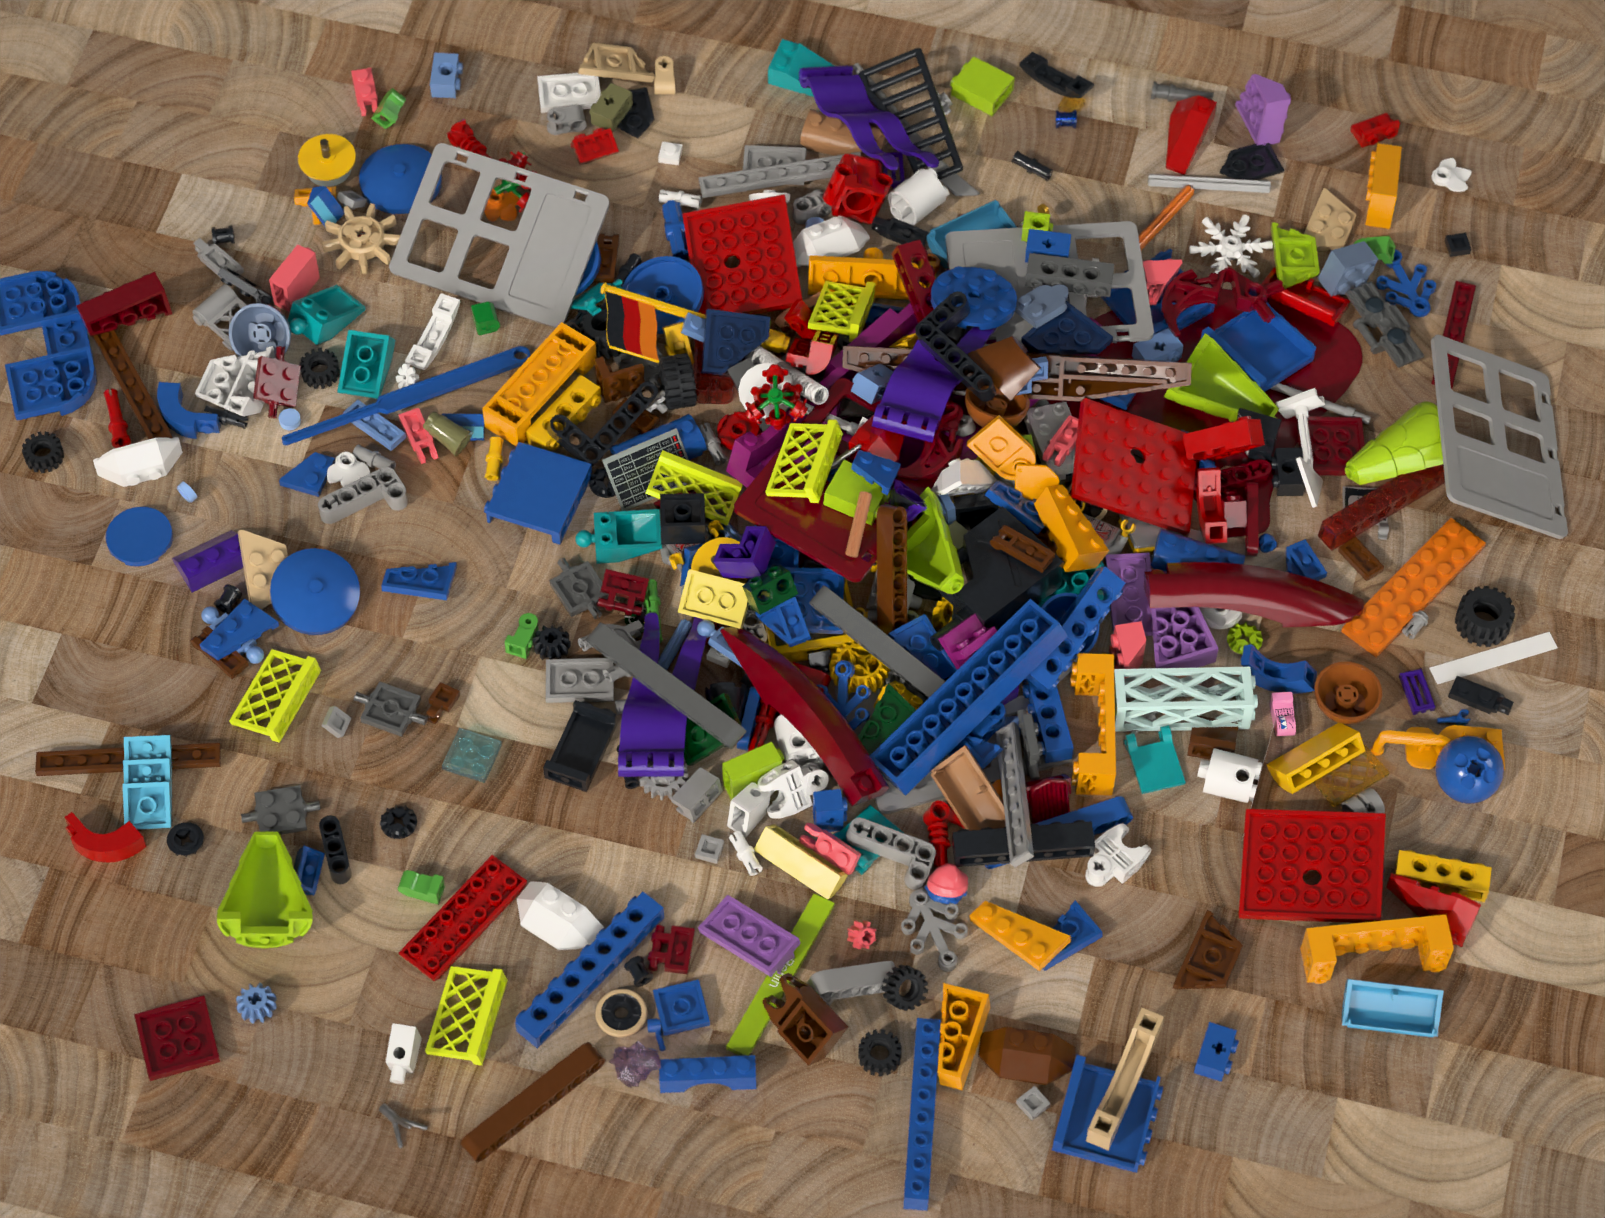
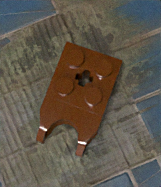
(805, 1020)

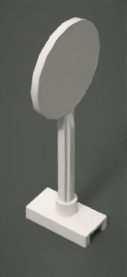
(754, 378)

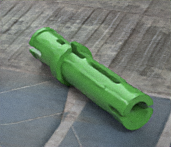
(652, 601)

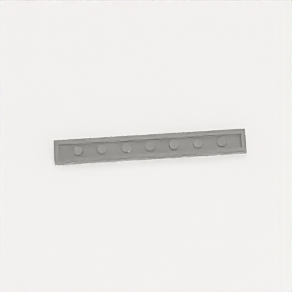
(769, 176)
(1014, 795)

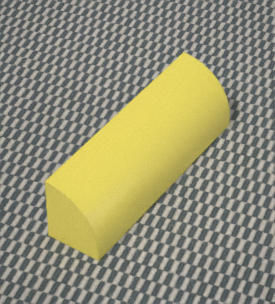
(800, 861)

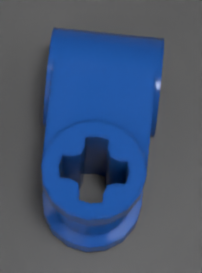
(990, 724)

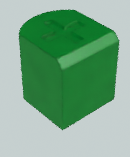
(485, 318)

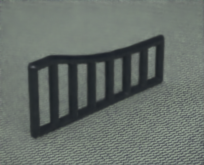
(933, 102)

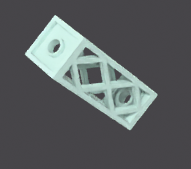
(1205, 698)

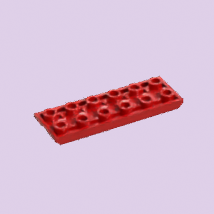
(463, 918)

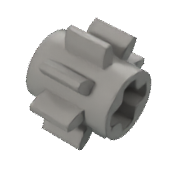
(945, 102)

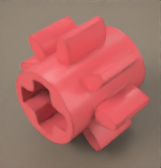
(861, 934)

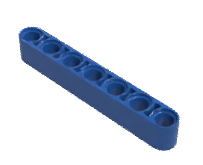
(1103, 817)

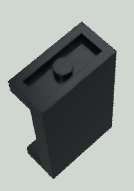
(581, 746)

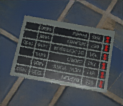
(633, 468)

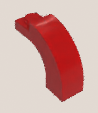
(1209, 506)
(104, 847)

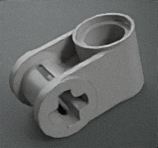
(567, 118)
(810, 206)

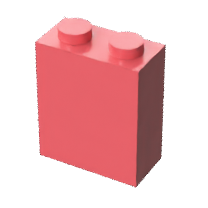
(294, 277)

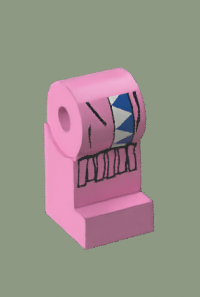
(1283, 713)

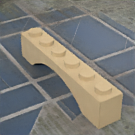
(1124, 1082)

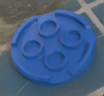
(139, 536)

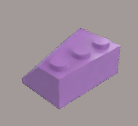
(1264, 109)
(1182, 638)

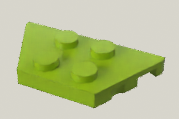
(1294, 256)

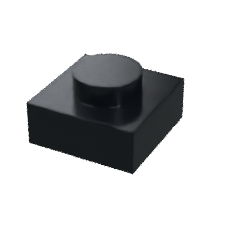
(1457, 244)
(820, 659)

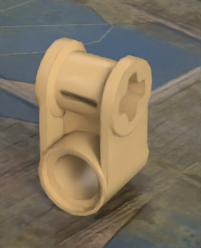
(664, 76)

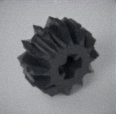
(551, 642)

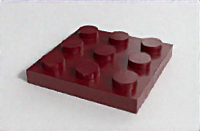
(1333, 442)
(177, 1038)

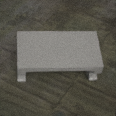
(697, 794)

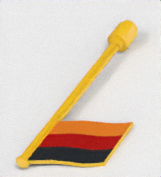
(634, 324)

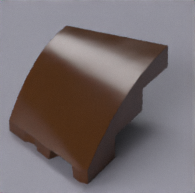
(1006, 365)

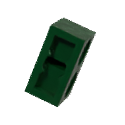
(771, 593)

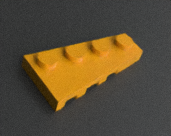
(1023, 936)

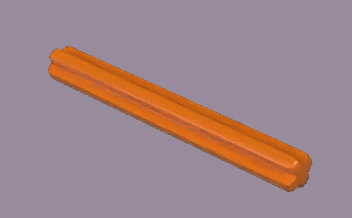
(1165, 215)

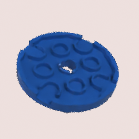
(995, 301)

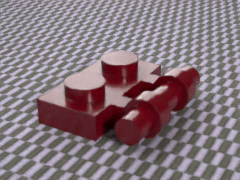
(624, 586)
(679, 949)

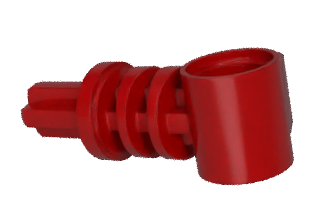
(463, 137)
(938, 829)

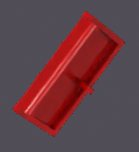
(1310, 300)

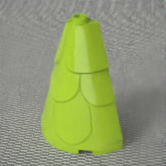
(1220, 385)
(1402, 448)
(930, 549)
(265, 897)

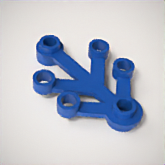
(1409, 288)
(842, 705)

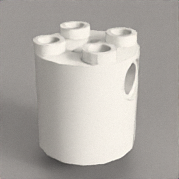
(917, 196)
(794, 745)
(1222, 774)

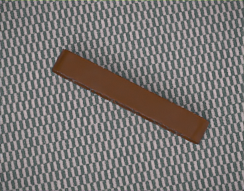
(891, 567)
(532, 1102)

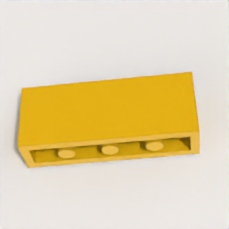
(1316, 757)

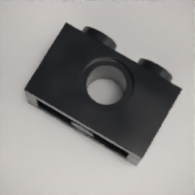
(1287, 483)

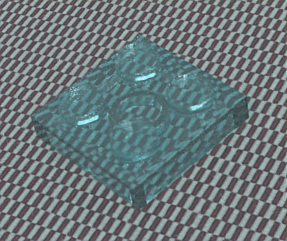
(471, 755)

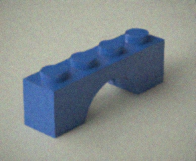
(731, 1071)

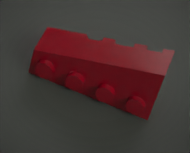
(125, 305)

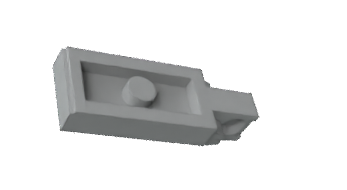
(215, 257)

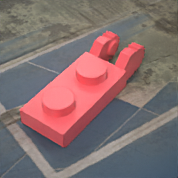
(364, 89)
(418, 437)
(1062, 441)
(831, 848)

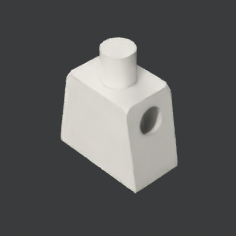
(748, 808)
(403, 1043)

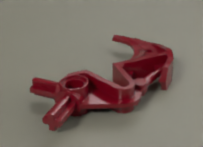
(1187, 292)
(949, 422)

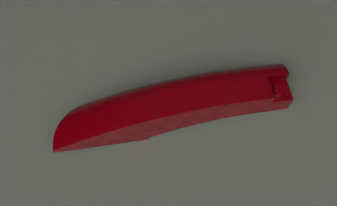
(1251, 590)
(811, 713)

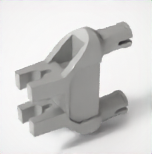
(630, 633)

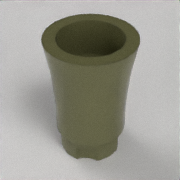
(448, 432)

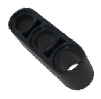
(335, 840)

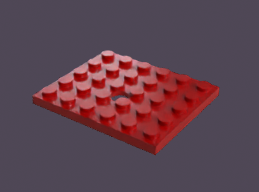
(759, 237)
(1110, 478)
(1289, 843)

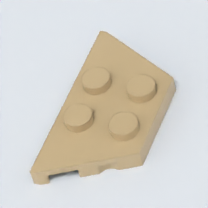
(614, 62)
(1330, 222)
(260, 561)

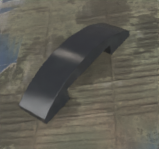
(1054, 80)

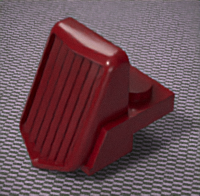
(1048, 797)

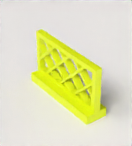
(857, 313)
(820, 461)
(699, 478)
(292, 700)
(485, 1020)

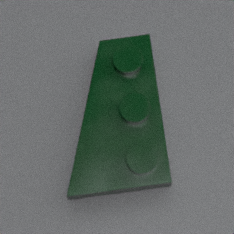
(886, 719)

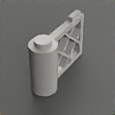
(216, 309)

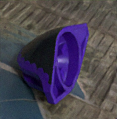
(908, 499)

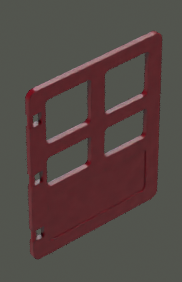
(813, 526)

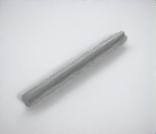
(1209, 183)

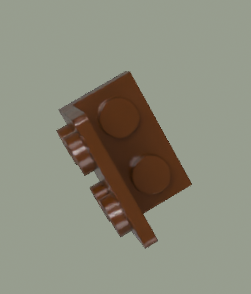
(618, 383)
(1205, 739)

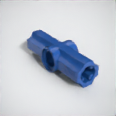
(675, 229)

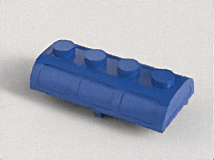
(688, 431)
(1178, 548)

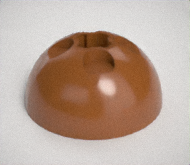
(984, 412)
(1346, 683)

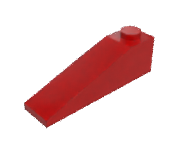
(1187, 130)
(877, 441)
(1423, 901)

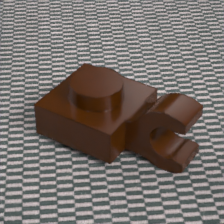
(441, 699)

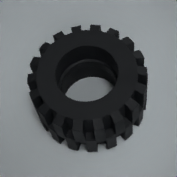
(595, 329)
(678, 381)
(1480, 630)

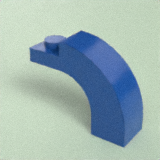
(179, 419)
(1276, 676)

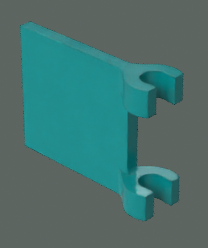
(590, 298)
(1155, 763)
(867, 857)

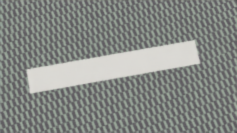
(1493, 658)

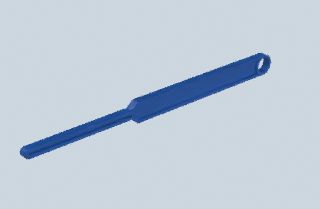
(419, 392)

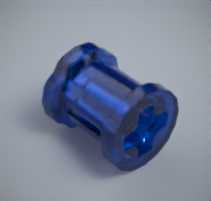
(1065, 119)

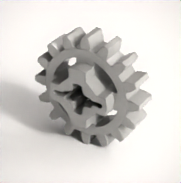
(663, 785)

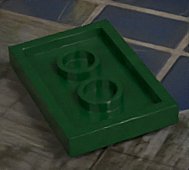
(700, 743)

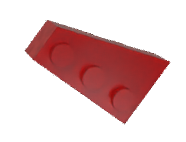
(1224, 439)

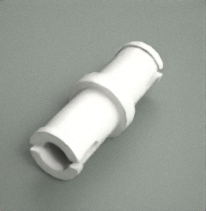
(684, 199)
(745, 853)

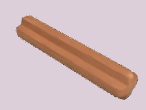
(858, 524)

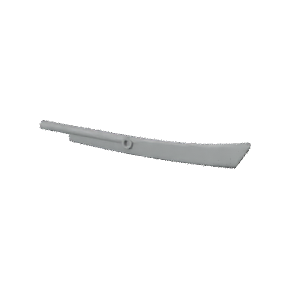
(954, 182)

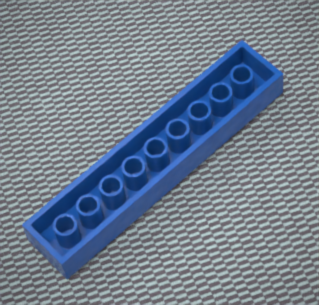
(968, 696)

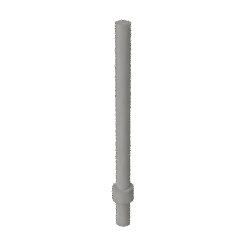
(1346, 412)

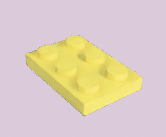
(714, 599)

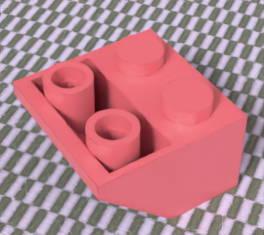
(1158, 276)
(1128, 645)

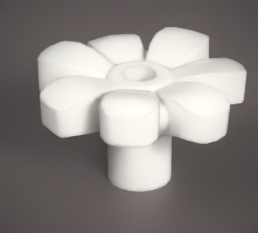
(406, 376)
(658, 403)

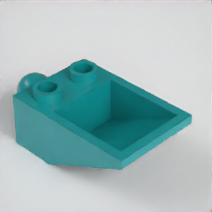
(324, 314)
(628, 533)

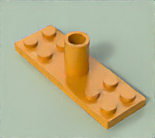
(857, 273)

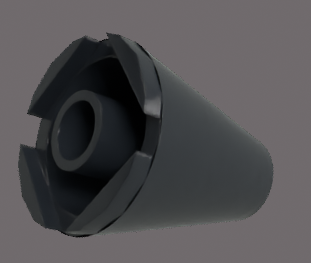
(737, 695)

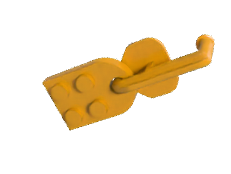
(1004, 448)
(1424, 746)

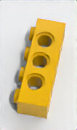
(581, 391)
(1475, 888)

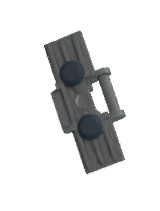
(1388, 318)

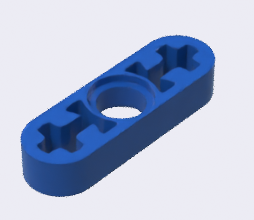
(748, 721)

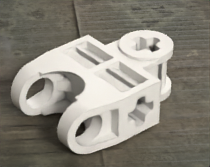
(794, 787)
(1114, 858)

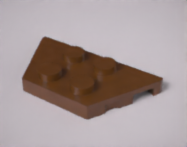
(1209, 957)

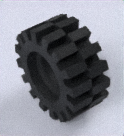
(319, 378)
(43, 462)
(914, 994)
(879, 1039)

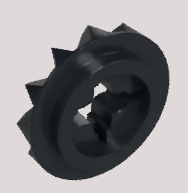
(597, 485)
(183, 830)
(396, 830)

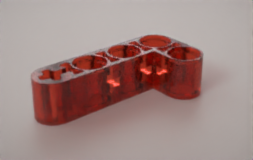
(710, 387)

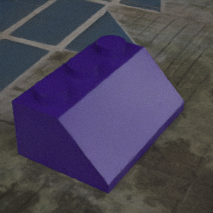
(210, 561)

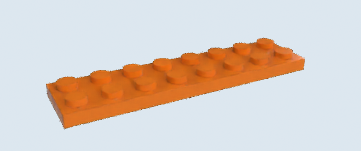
(1413, 587)

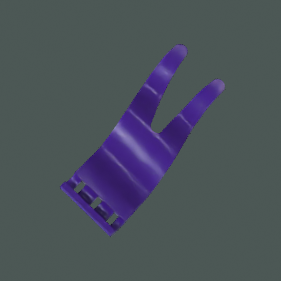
(845, 98)
(922, 390)
(651, 725)

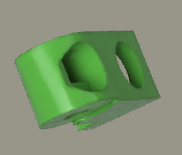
(389, 108)
(1382, 247)
(521, 642)
(422, 886)

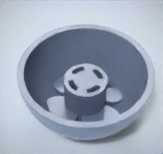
(246, 329)

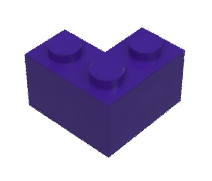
(747, 558)

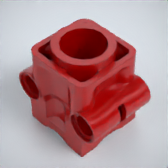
(857, 188)

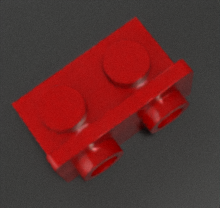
(1375, 129)
(594, 145)
(798, 319)

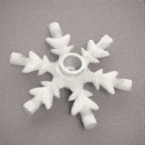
(1231, 246)

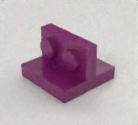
(965, 639)

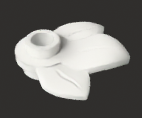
(1451, 176)
(346, 472)

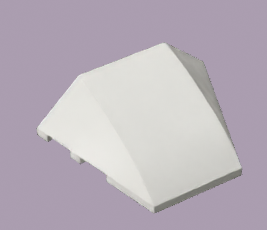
(231, 382)

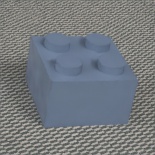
(1347, 268)

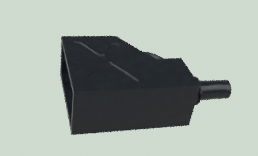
(996, 580)

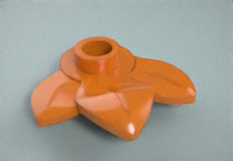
(502, 208)

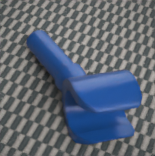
(1459, 720)
(654, 1025)

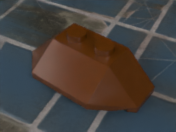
(1026, 1055)

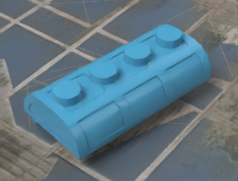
(982, 218)
(1391, 1008)

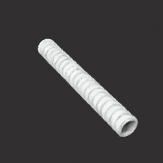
(811, 389)

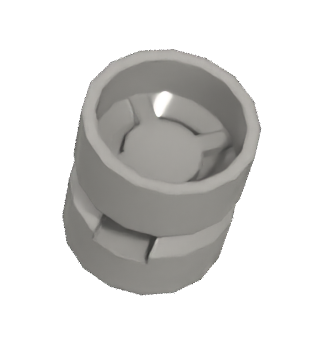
(1365, 802)

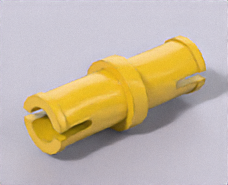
(494, 458)

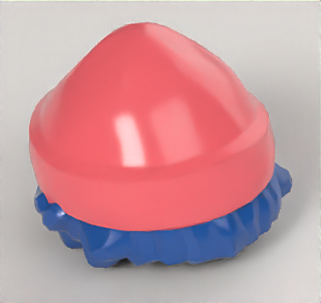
(947, 884)

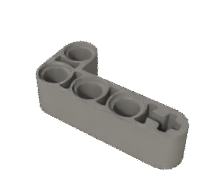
(335, 507)
(889, 848)
(850, 981)

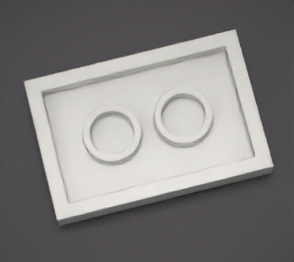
(568, 90)

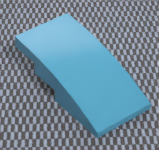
(148, 781)

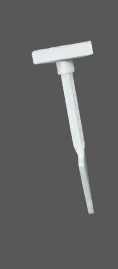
(1299, 406)

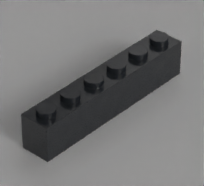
(1049, 842)

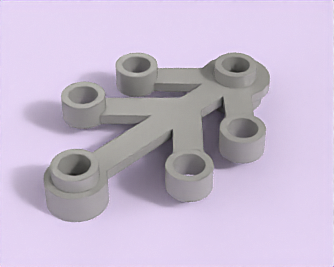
(933, 925)

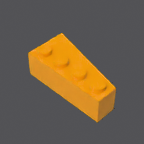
(1382, 185)
(1070, 530)
(960, 1031)

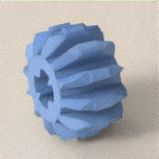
(256, 1003)

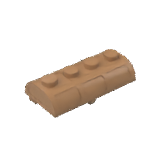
(833, 136)
(969, 791)

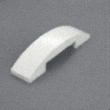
(435, 332)

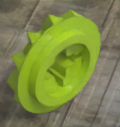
(1235, 633)

